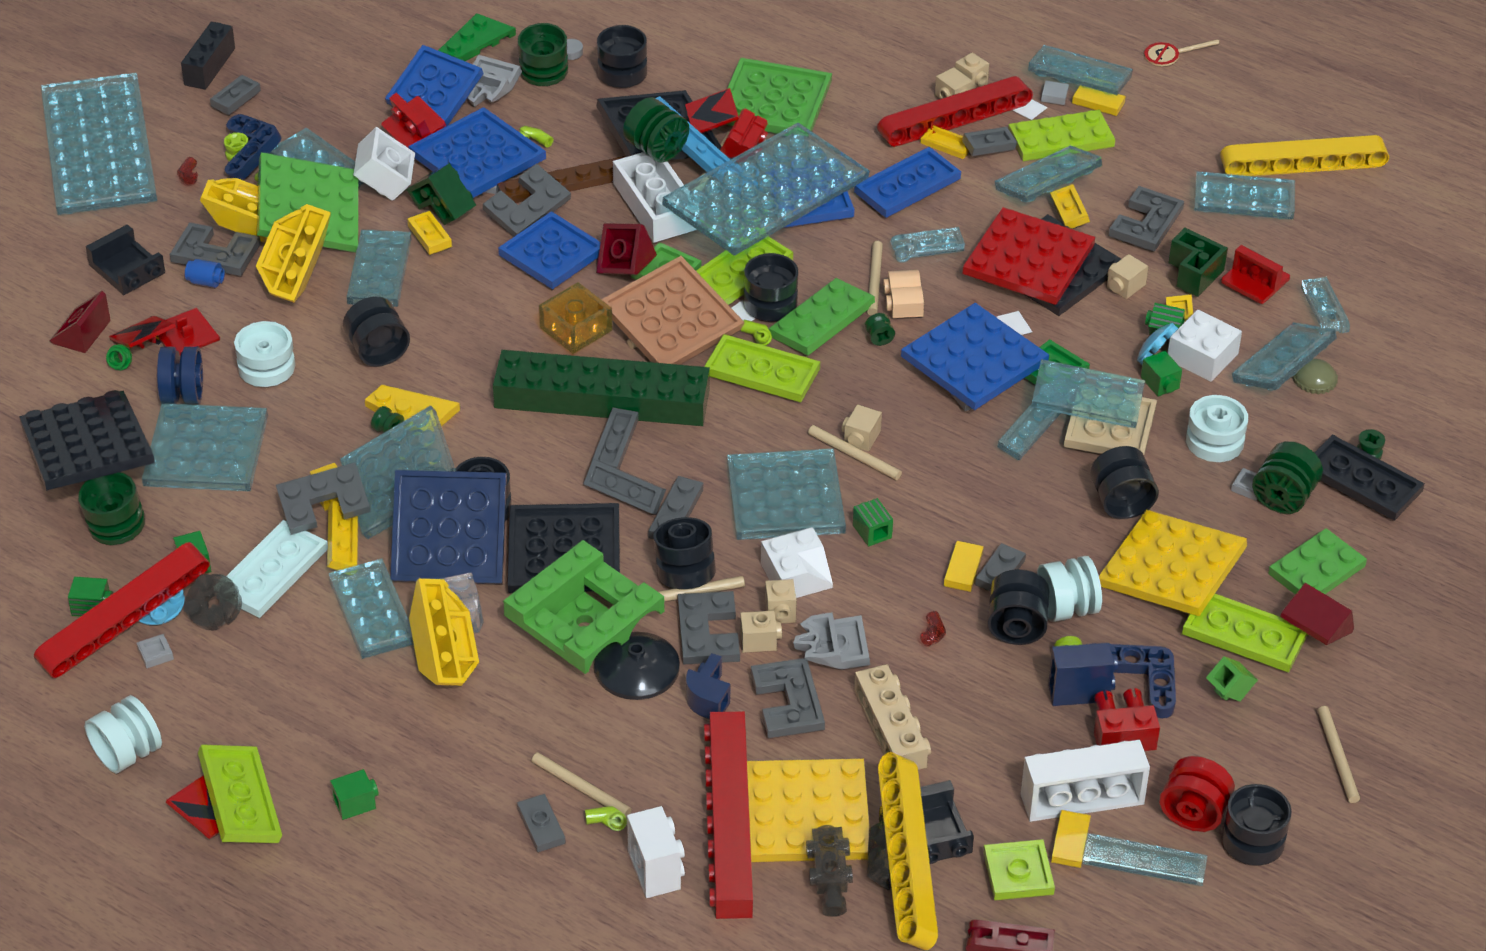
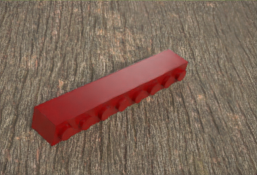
(730, 816)

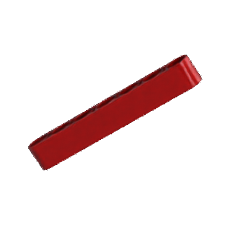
(955, 110)
(121, 610)

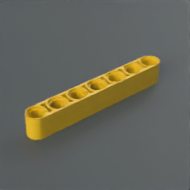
(1304, 156)
(907, 851)

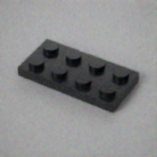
(1367, 478)

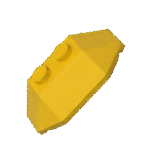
(233, 204)
(293, 251)
(442, 633)

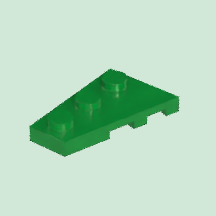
(476, 35)

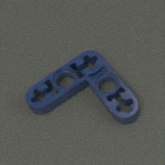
(262, 140)
(1154, 670)

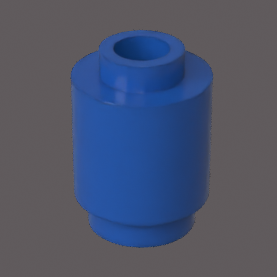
(204, 273)

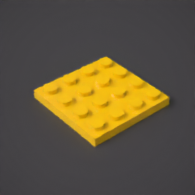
(1172, 562)
(800, 796)

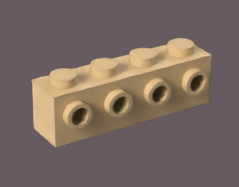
(890, 714)

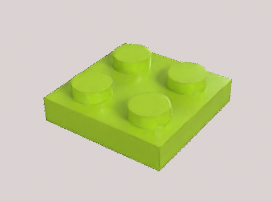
(1018, 869)

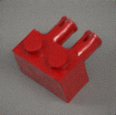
(1128, 723)

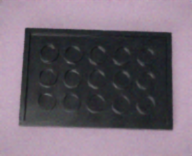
(86, 439)

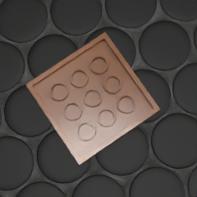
(672, 313)

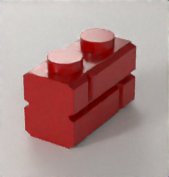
(745, 134)

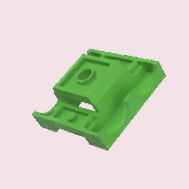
(556, 604)

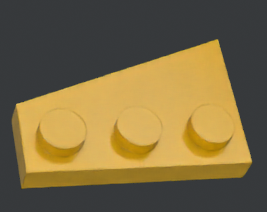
(410, 403)

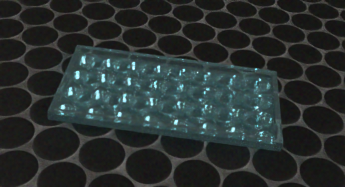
(98, 144)
(765, 188)

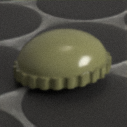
(1316, 377)

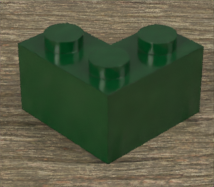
(444, 193)
(1198, 260)

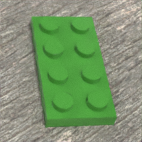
(821, 316)

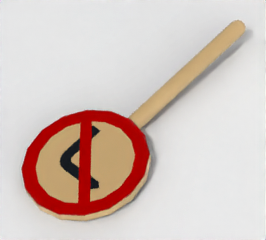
(1167, 54)

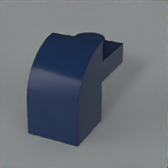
(705, 690)

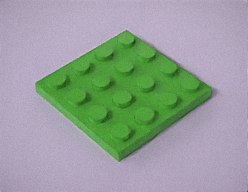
(779, 93)
(291, 183)

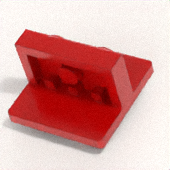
(411, 120)
(1255, 275)

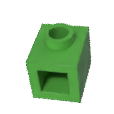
(1231, 679)

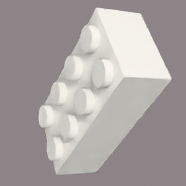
(643, 186)
(1085, 780)

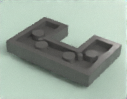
(545, 197)
(1161, 214)
(233, 259)
(339, 483)
(694, 614)
(803, 709)

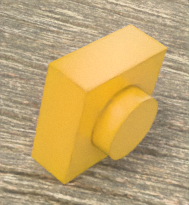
(1182, 302)

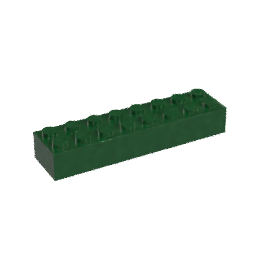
(598, 384)

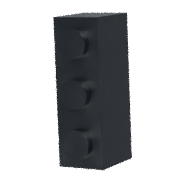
(208, 55)

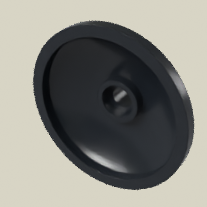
(638, 668)

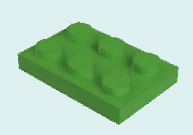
(1319, 562)

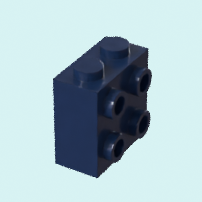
(1081, 673)

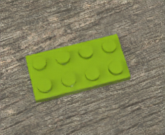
(1048, 135)
(726, 271)
(762, 368)
(1247, 632)
(239, 794)

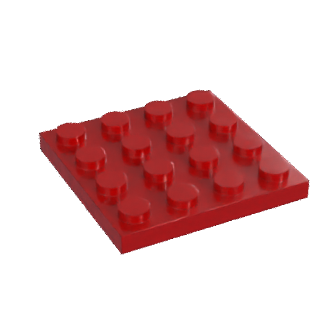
(1029, 255)

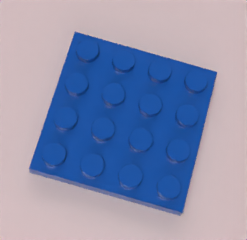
(480, 150)
(974, 356)

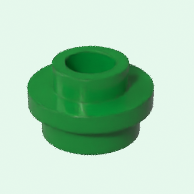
(113, 359)

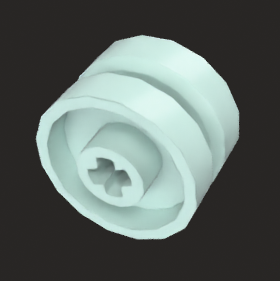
(264, 353)
(1216, 428)

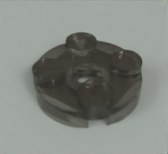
(202, 591)

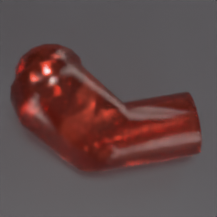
(185, 171)
(935, 631)

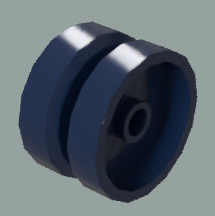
(180, 375)

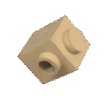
(974, 68)
(952, 83)
(1127, 276)
(862, 427)
(781, 599)
(759, 631)

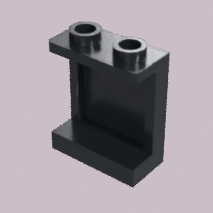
(124, 260)
(943, 824)

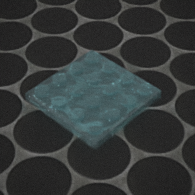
(407, 446)
(206, 447)
(785, 493)

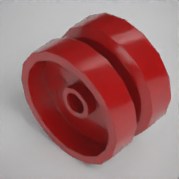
(1197, 793)

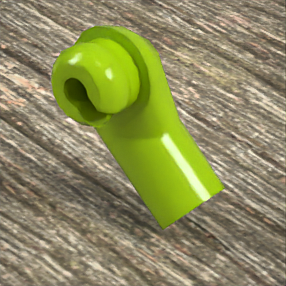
(537, 134)
(759, 331)
(608, 816)

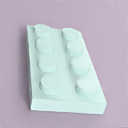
(275, 567)

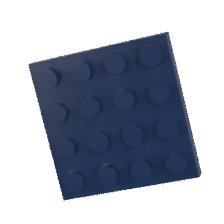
(448, 525)

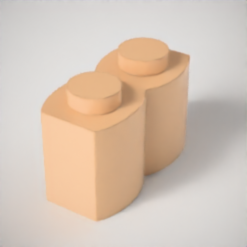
(904, 293)

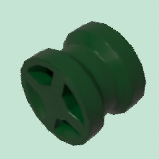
(880, 329)
(385, 420)
(1372, 442)

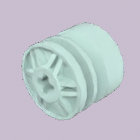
(1072, 588)
(123, 734)

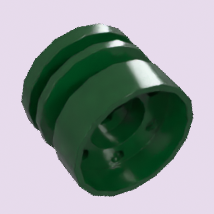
(543, 54)
(656, 129)
(1287, 477)
(112, 508)

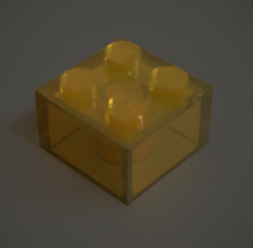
(575, 317)

